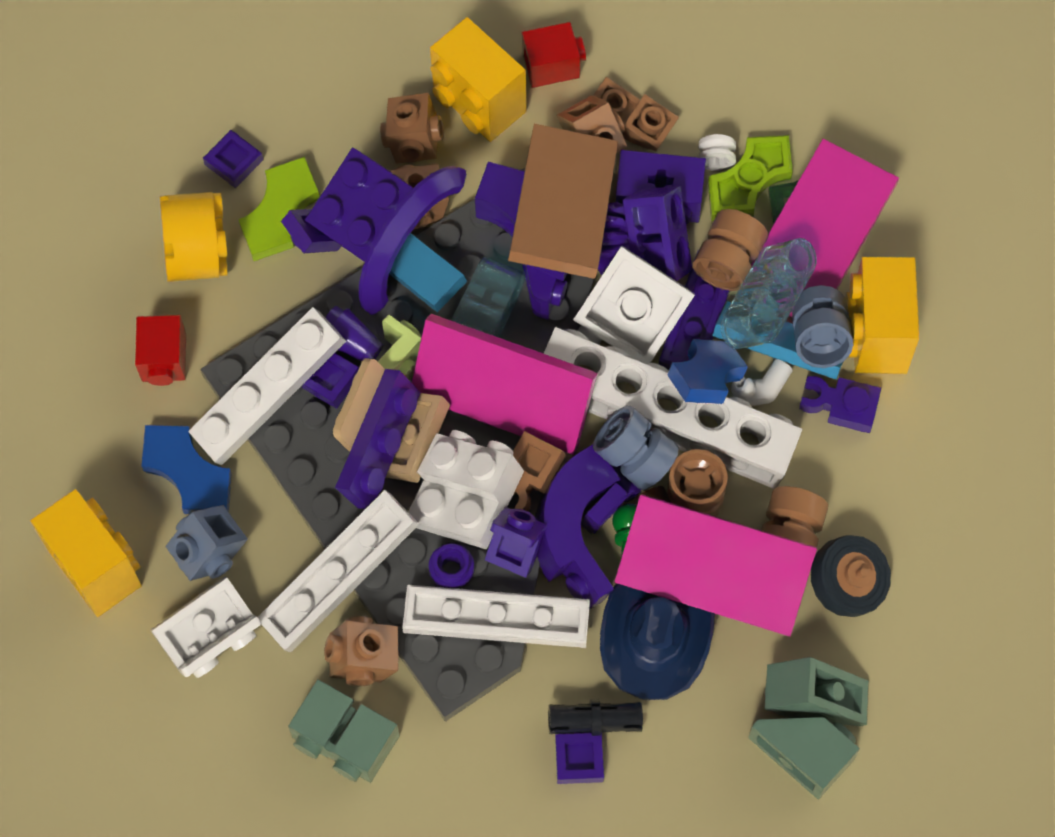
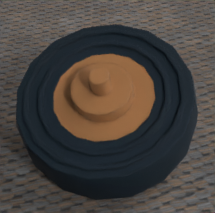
(850, 576)

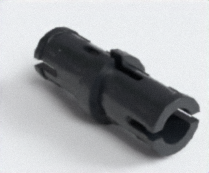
(595, 718)

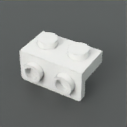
(206, 629)

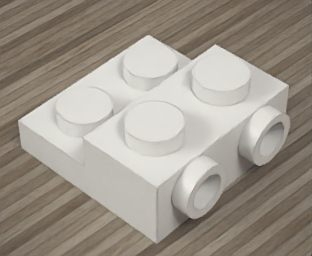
(633, 307)
(464, 487)

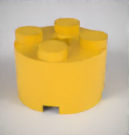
(193, 236)

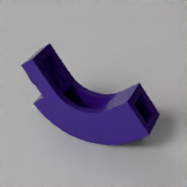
(561, 507)

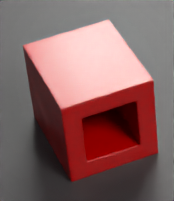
(552, 54)
(160, 349)

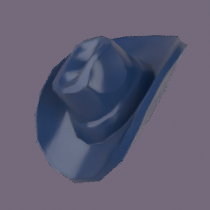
(653, 643)

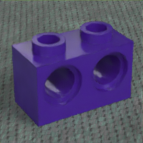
(659, 229)

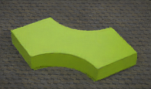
(762, 165)
(288, 188)

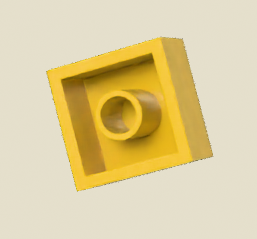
(478, 80)
(884, 314)
(88, 551)

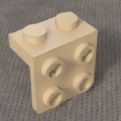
(418, 434)

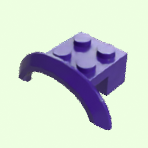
(374, 214)

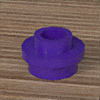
(449, 553)

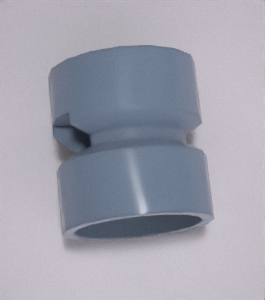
(822, 327)
(641, 452)

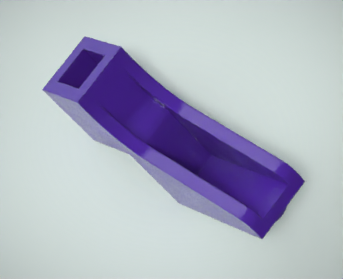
(498, 203)

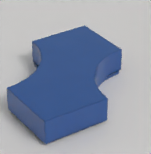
(707, 371)
(171, 454)

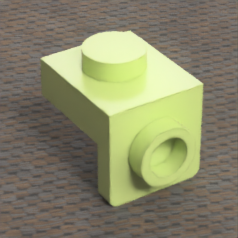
(404, 348)

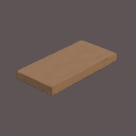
(563, 201)

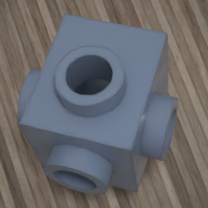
(206, 543)

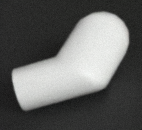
(765, 389)

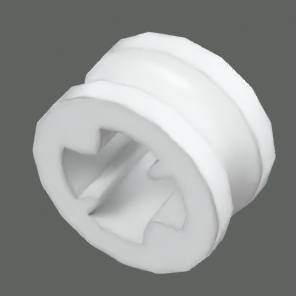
(718, 152)

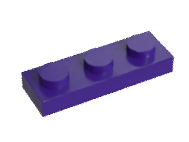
(378, 439)

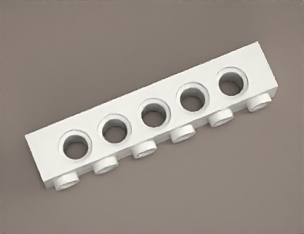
(761, 462)

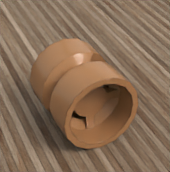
(730, 246)
(698, 481)
(796, 514)

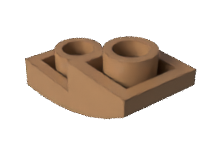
(644, 119)

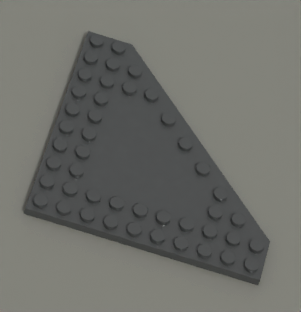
(308, 460)

